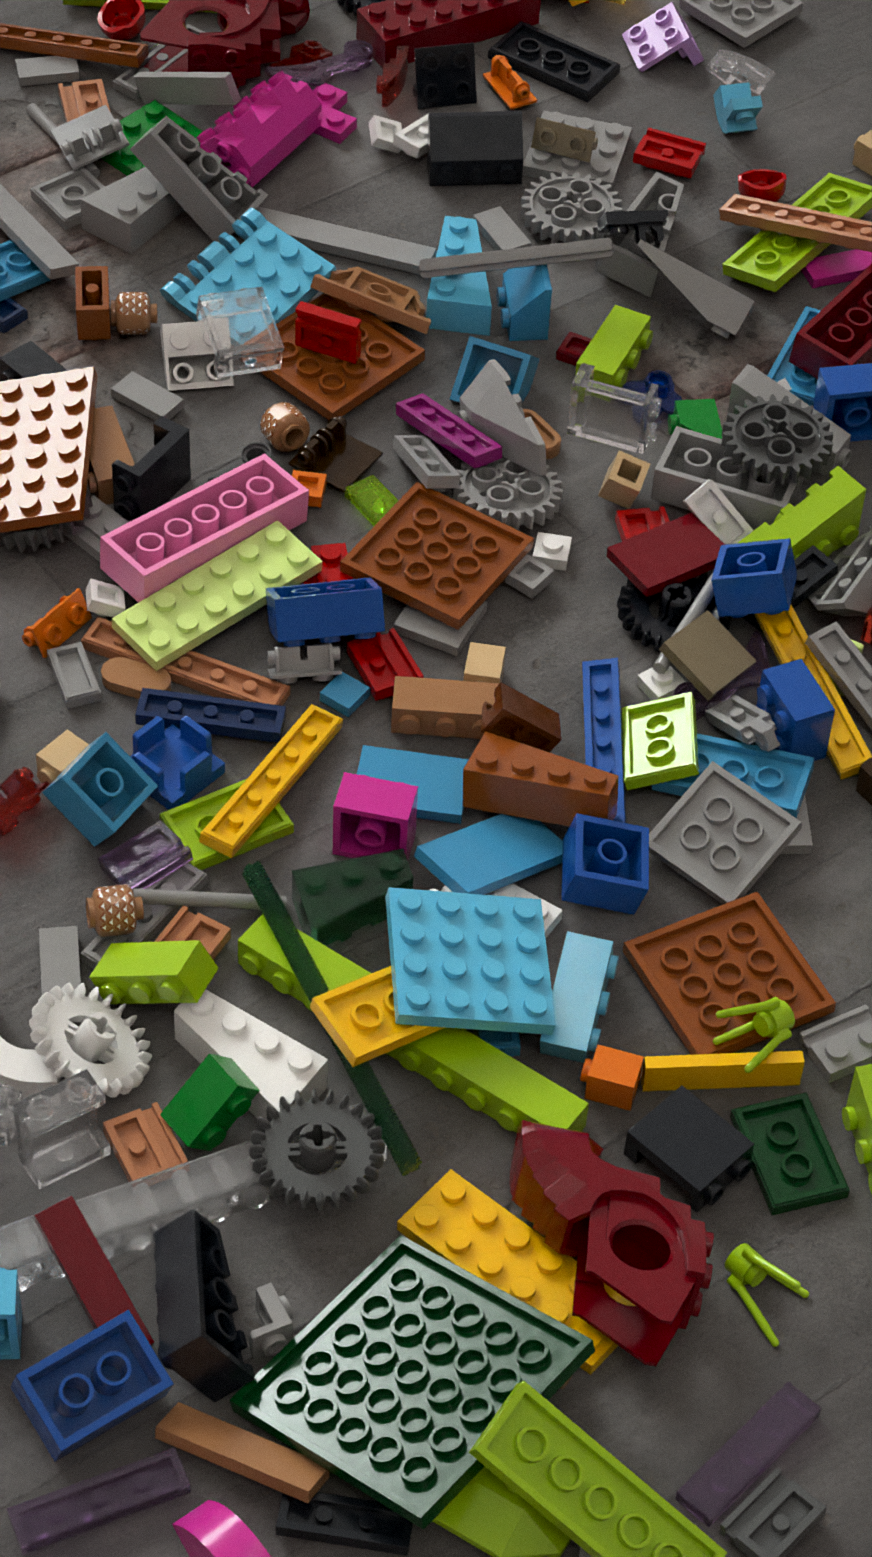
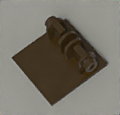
(336, 455)

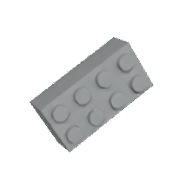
(696, 457)

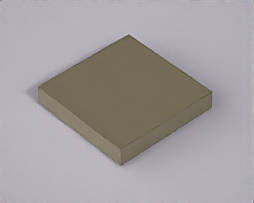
(707, 655)

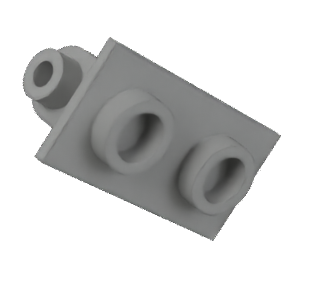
(317, 664)

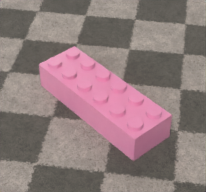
(201, 526)

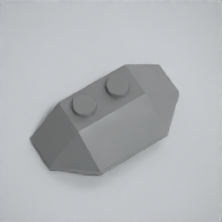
(851, 588)

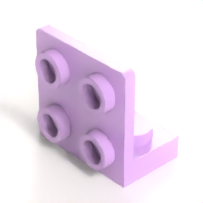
(660, 37)

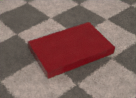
(667, 554)

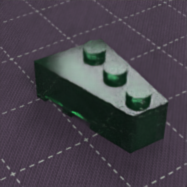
(347, 893)

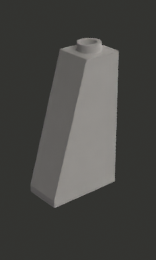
(755, 383)

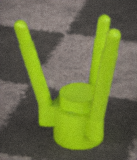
(771, 1020)
(751, 1268)

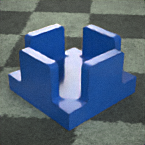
(176, 759)

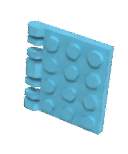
(264, 260)

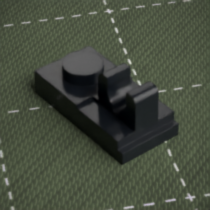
(621, 222)

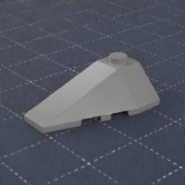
(714, 300)
(500, 416)

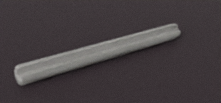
(516, 258)

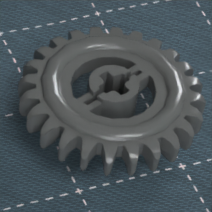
(317, 1150)

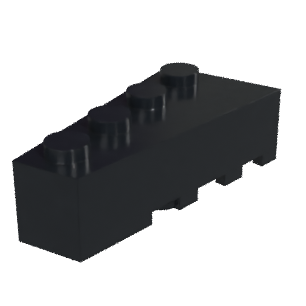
(197, 1308)

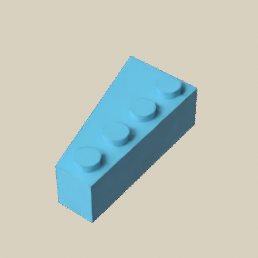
(460, 300)

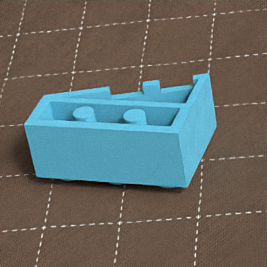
(580, 996)

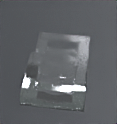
(731, 65)

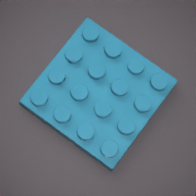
(469, 961)

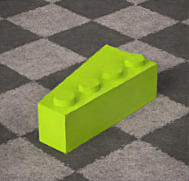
(823, 519)

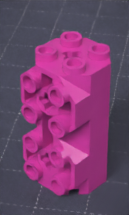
(264, 127)

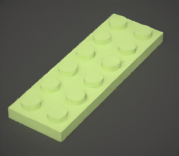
(215, 595)

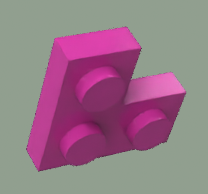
(334, 124)

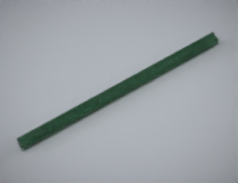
(313, 985)

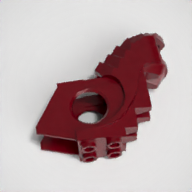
(246, 41)
(619, 1234)

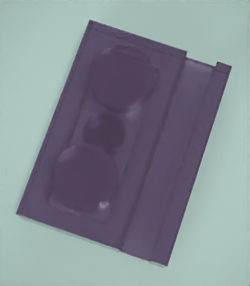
(146, 857)

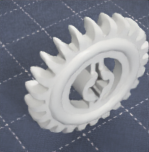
(99, 1037)

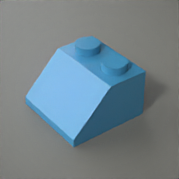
(525, 303)
(518, 365)

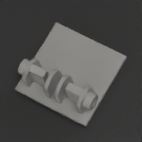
(90, 137)

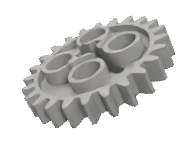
(567, 207)
(509, 493)

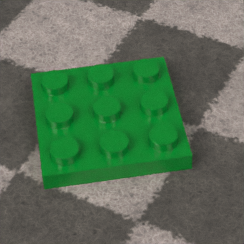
(135, 127)

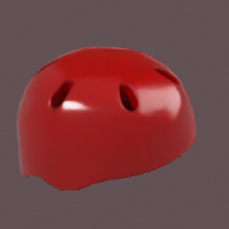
(123, 26)
(762, 184)

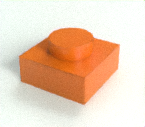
(314, 483)

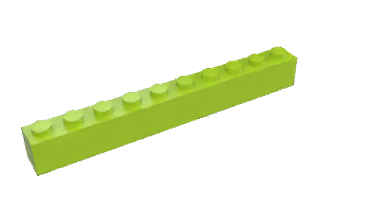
(449, 1058)

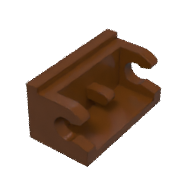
(521, 719)

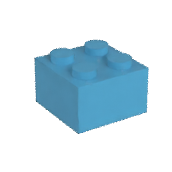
(100, 789)

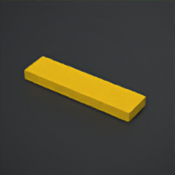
(721, 1071)

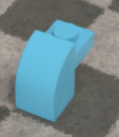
(736, 108)

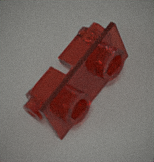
(21, 796)

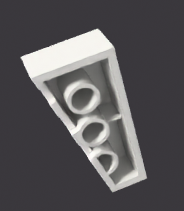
(263, 1053)

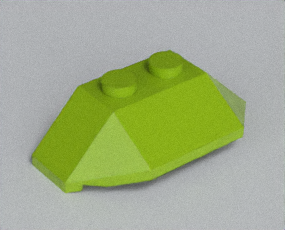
(500, 1521)

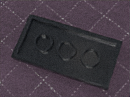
(555, 61)

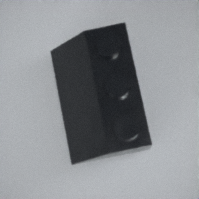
(475, 148)

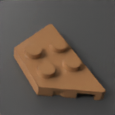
(375, 294)

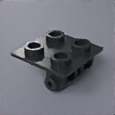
(445, 75)

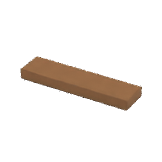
(242, 1452)

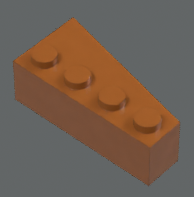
(535, 783)

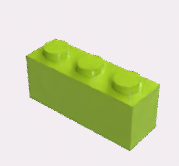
(617, 346)
(154, 972)

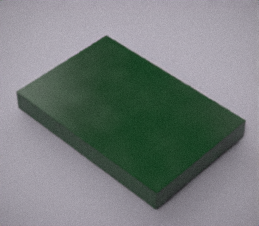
(790, 1153)

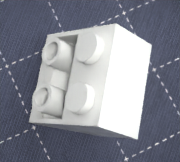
(189, 357)

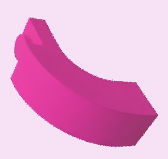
(217, 1532)

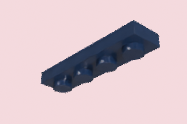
(214, 714)

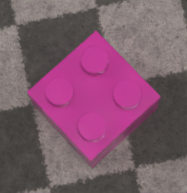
(373, 816)

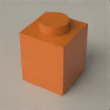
(612, 1077)

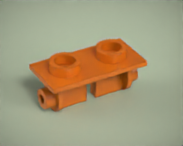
(508, 84)
(58, 623)

